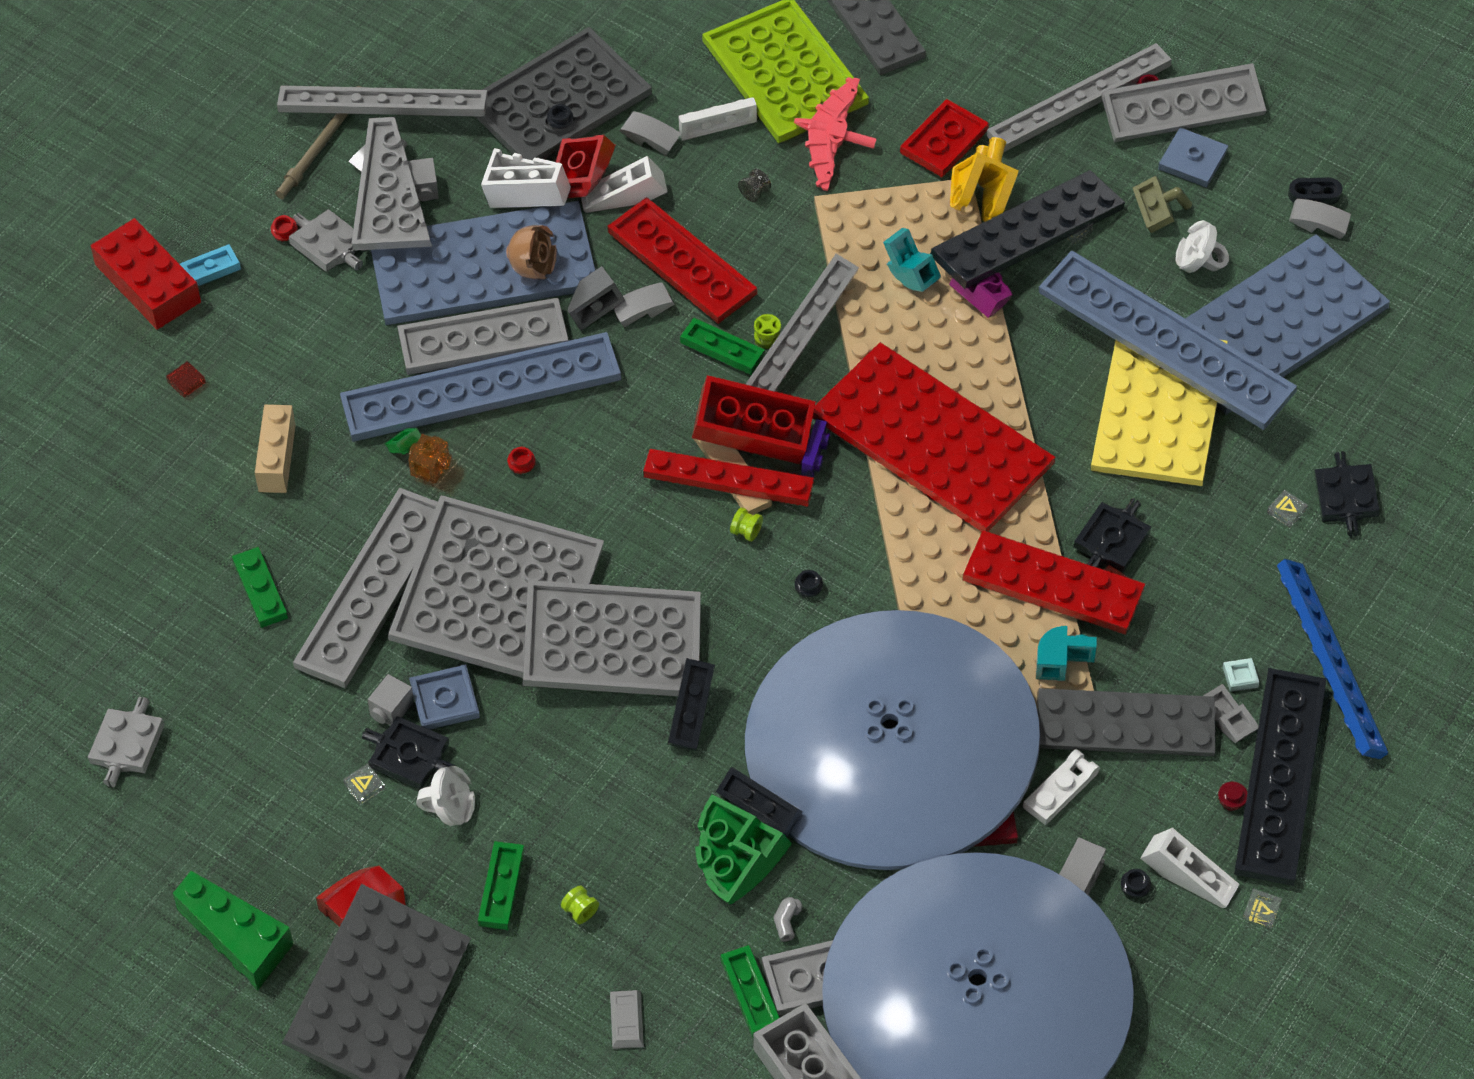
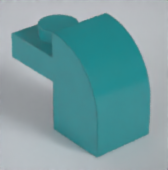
(907, 264)
(1057, 648)

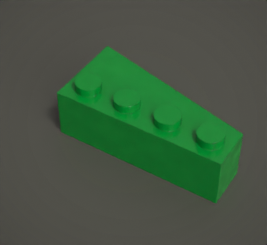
(235, 928)

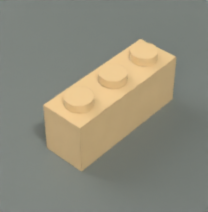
(275, 448)

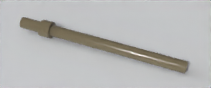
(295, 175)

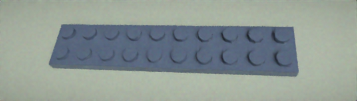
(1168, 340)
(480, 386)

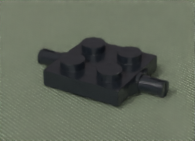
(1346, 493)
(1113, 536)
(407, 752)

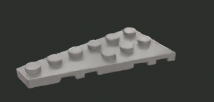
(387, 200)

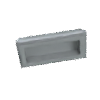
(626, 1019)

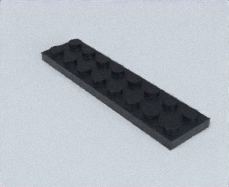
(1027, 229)
(1280, 777)

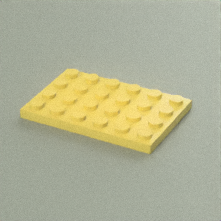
(1152, 423)

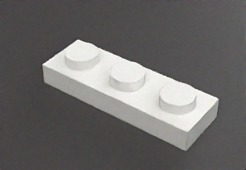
(717, 118)

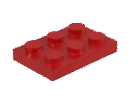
(944, 138)

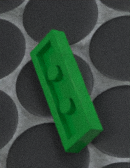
(722, 346)
(259, 587)
(501, 885)
(749, 988)

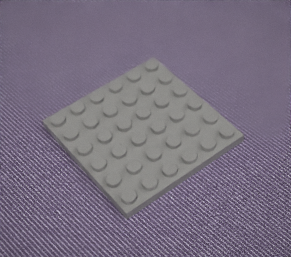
(479, 604)

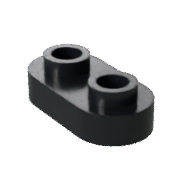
(1321, 190)

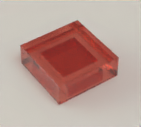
(185, 379)

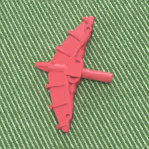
(828, 131)

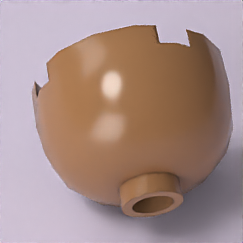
(532, 252)

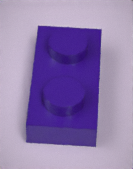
(818, 440)

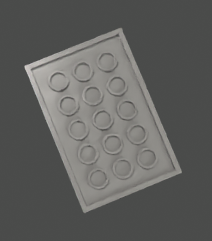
(609, 637)

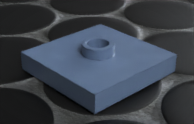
(1193, 157)
(444, 697)

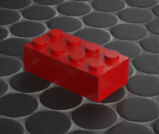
(145, 273)
(753, 419)

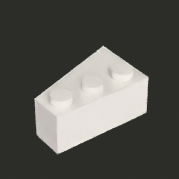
(524, 182)

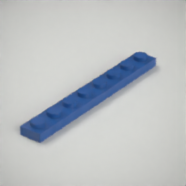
(1332, 659)

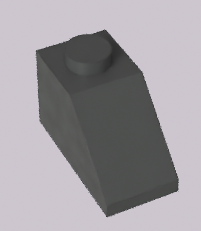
(594, 298)

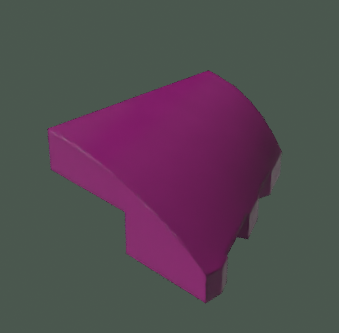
(985, 295)

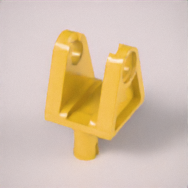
(990, 173)

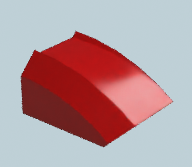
(585, 162)
(337, 899)

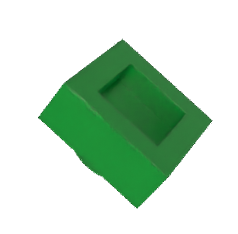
(403, 441)

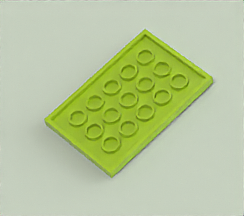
(780, 64)

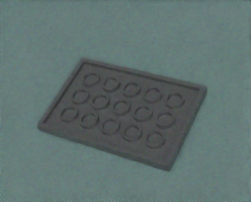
(575, 73)
(376, 989)

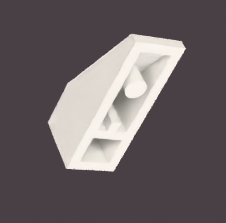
(627, 187)
(1188, 867)

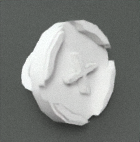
(1198, 248)
(448, 796)

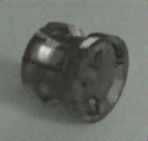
(754, 185)

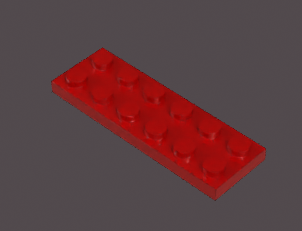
(682, 260)
(1053, 582)

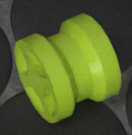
(767, 329)
(746, 524)
(579, 904)

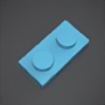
(212, 265)

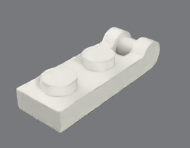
(1060, 787)

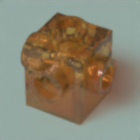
(429, 458)

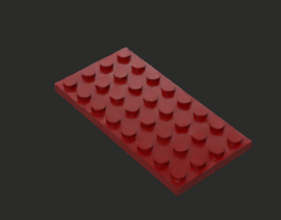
(933, 437)

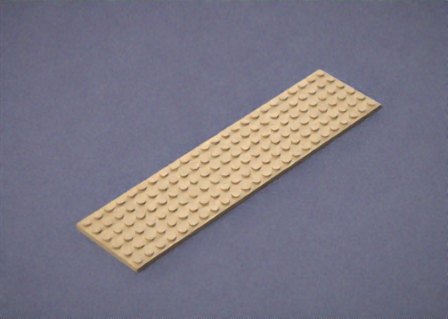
(975, 358)

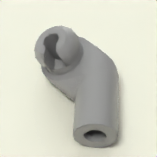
(783, 915)

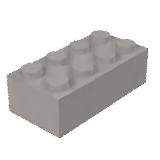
(801, 1048)

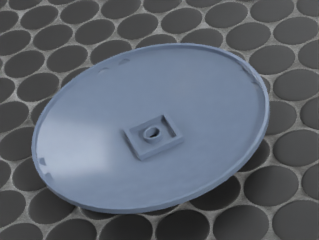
(905, 791)
(1050, 960)

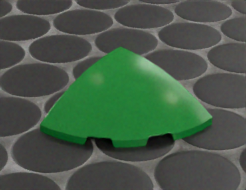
(736, 849)

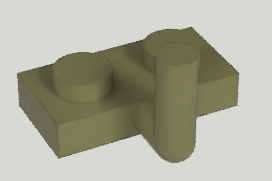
(1154, 203)

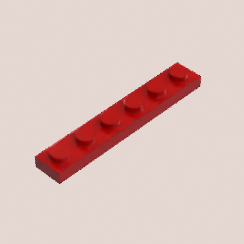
(728, 477)

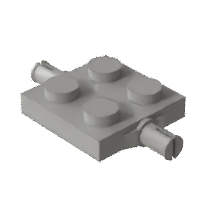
(325, 240)
(126, 741)

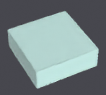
(1240, 675)

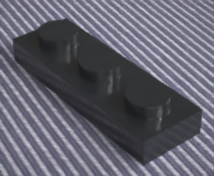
(691, 704)
(759, 801)

